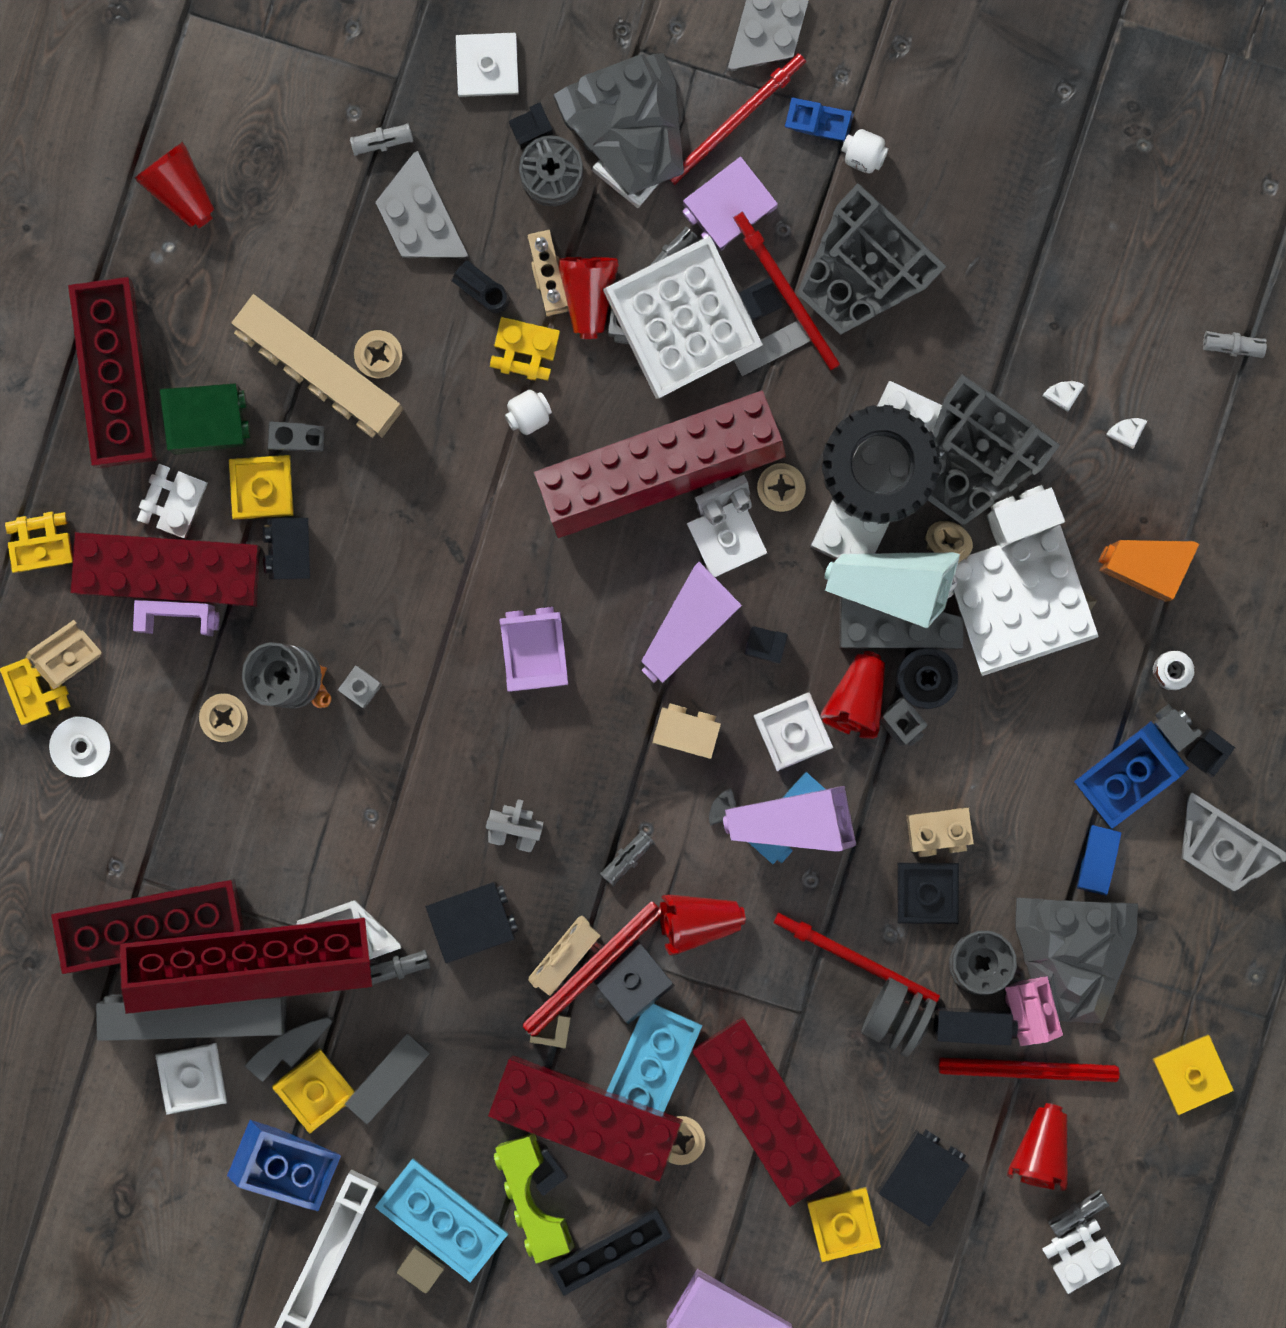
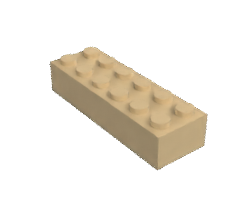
(318, 366)

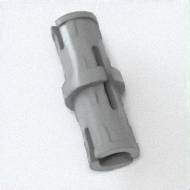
(381, 139)
(1234, 344)

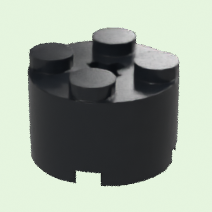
(944, 679)

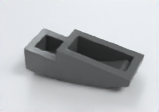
(287, 1047)
(386, 1078)

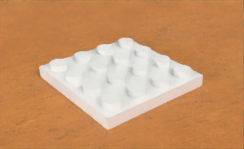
(682, 317)
(1022, 601)

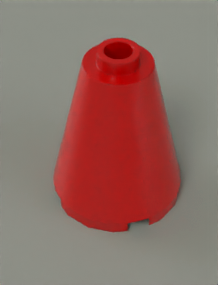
(178, 186)
(583, 288)
(858, 698)
(697, 921)
(1043, 1150)

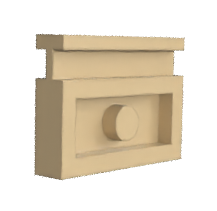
(63, 654)

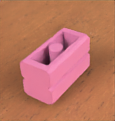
(1034, 1010)

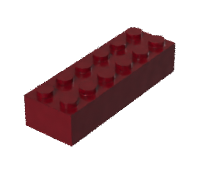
(112, 372)
(165, 569)
(93, 934)
(766, 1111)
(585, 1118)

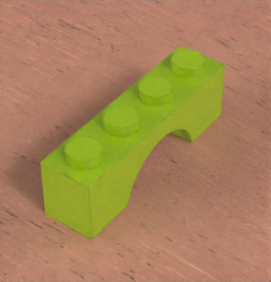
(545, 1234)

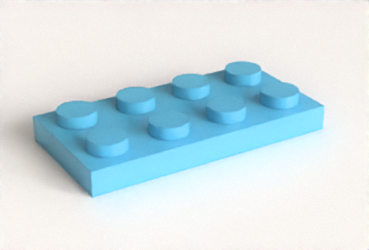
(654, 1057)
(441, 1220)

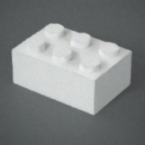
(1026, 517)

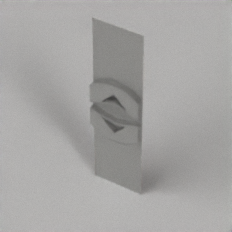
(773, 347)

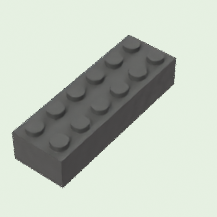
(230, 1019)

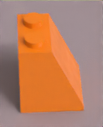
(1149, 565)

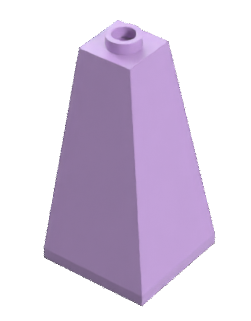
(692, 620)
(803, 821)
(715, 1305)

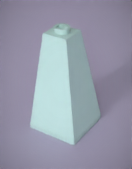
(895, 583)

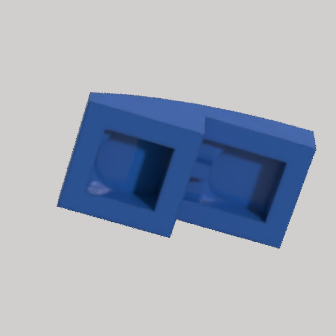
(819, 120)
(1099, 860)

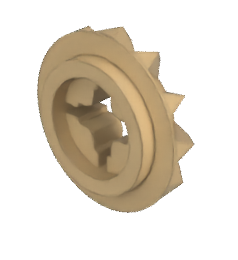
(376, 340)
(770, 478)
(951, 533)
(208, 717)
(694, 1146)

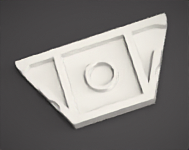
(378, 938)

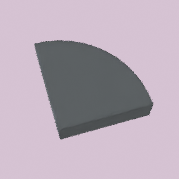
(720, 804)

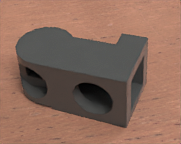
(295, 437)

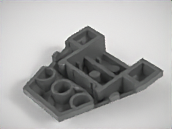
(628, 120)
(865, 263)
(983, 450)
(1079, 950)

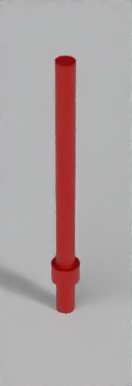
(779, 78)
(754, 241)
(803, 931)

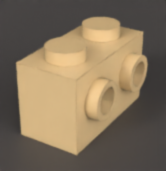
(687, 732)
(940, 830)

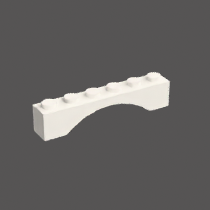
(328, 1251)

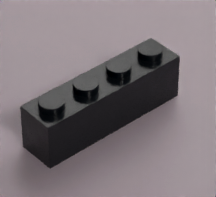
(610, 1251)

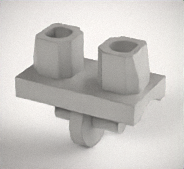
(721, 494)
(515, 822)

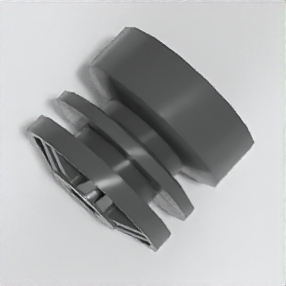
(537, 182)
(267, 671)
(999, 968)
(898, 1017)

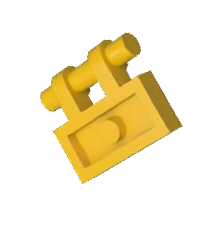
(526, 340)
(42, 551)
(27, 693)

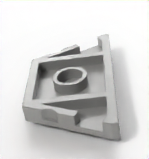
(767, 32)
(418, 215)
(1224, 846)

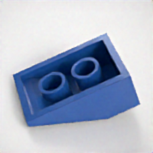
(1131, 775)
(283, 1166)

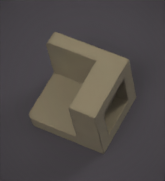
(554, 1033)
(421, 1269)

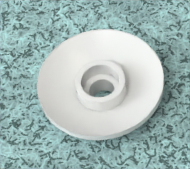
(64, 743)

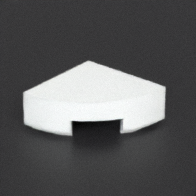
(1063, 394)
(1127, 431)

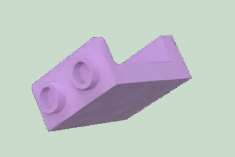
(725, 196)
(146, 610)
(533, 650)

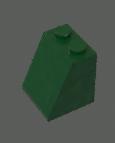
(204, 418)

